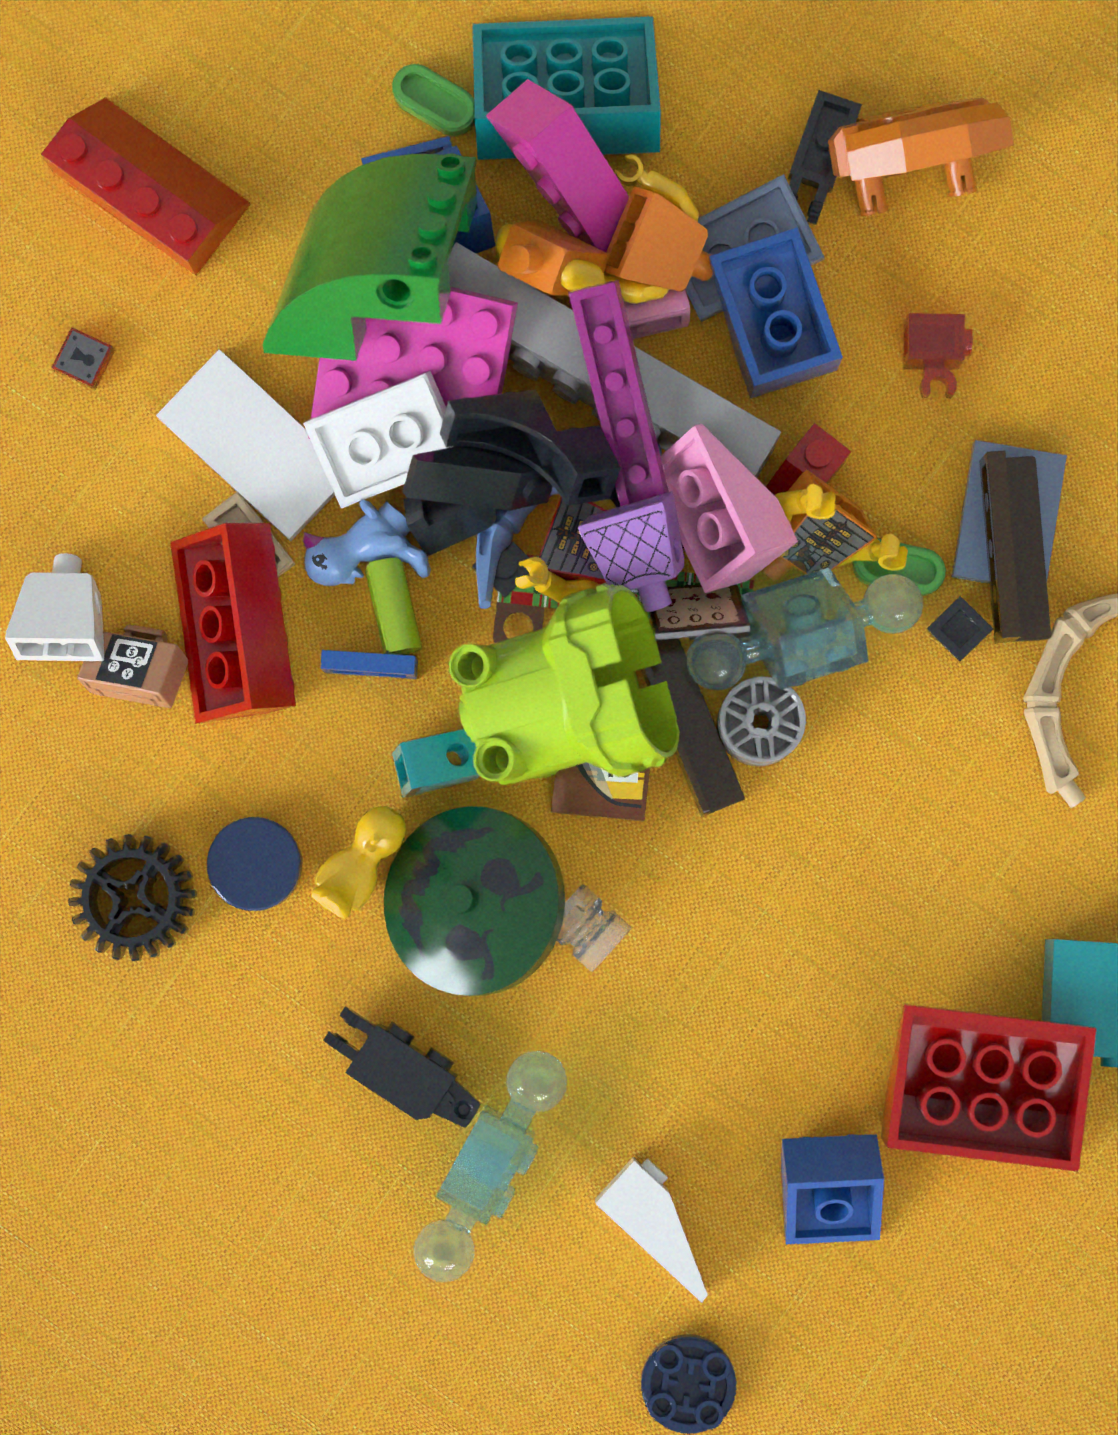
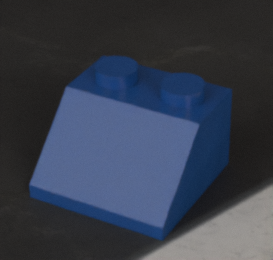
(832, 1189)

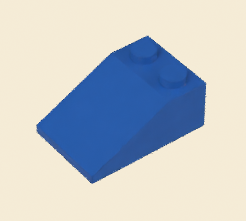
(775, 313)

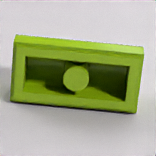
(393, 606)

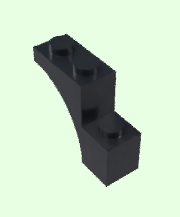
(517, 424)

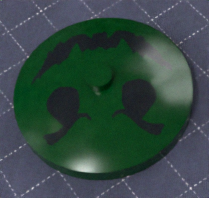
(474, 901)

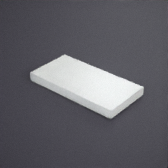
(250, 444)

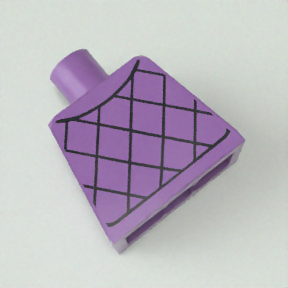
(638, 547)

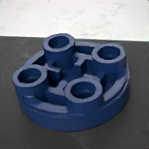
(254, 864)
(688, 1384)

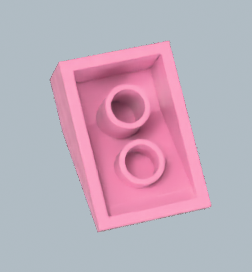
(723, 511)

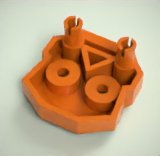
(918, 140)

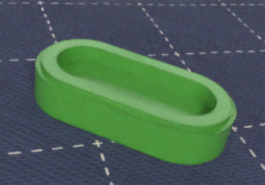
(434, 100)
(922, 567)

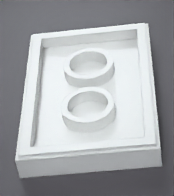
(373, 439)

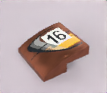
(596, 793)

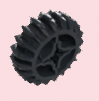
(119, 917)

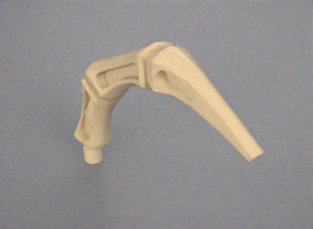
(1045, 692)

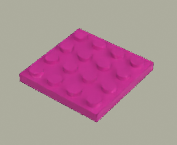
(463, 353)

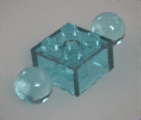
(805, 630)
(486, 1164)

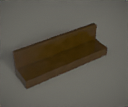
(1014, 548)
(699, 744)

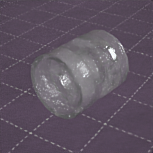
(590, 928)

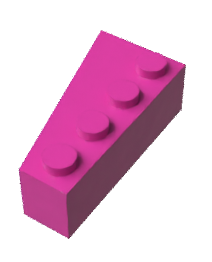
(562, 162)

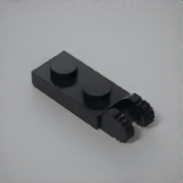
(813, 160)

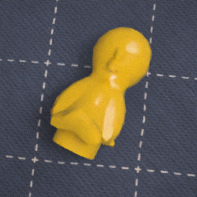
(351, 874)

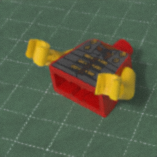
(565, 560)

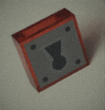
(83, 358)

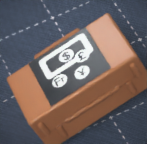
(136, 668)

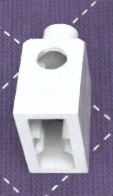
(58, 615)

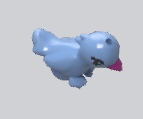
(372, 538)

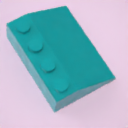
(593, 64)

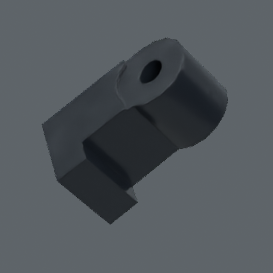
(445, 524)

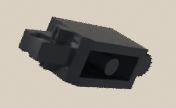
(403, 1073)

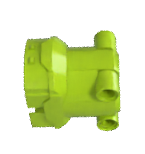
(568, 693)

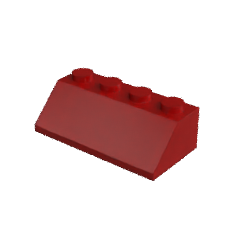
(145, 183)
(232, 622)

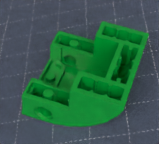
(374, 252)

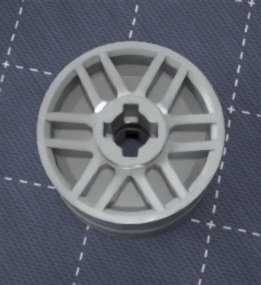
(762, 698)

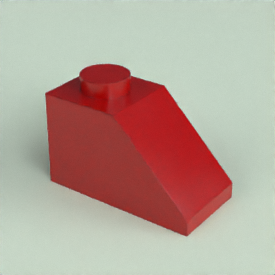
(816, 453)

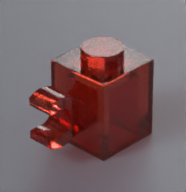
(936, 346)

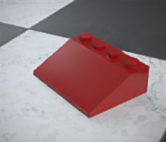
(989, 1087)

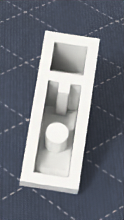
(646, 1212)

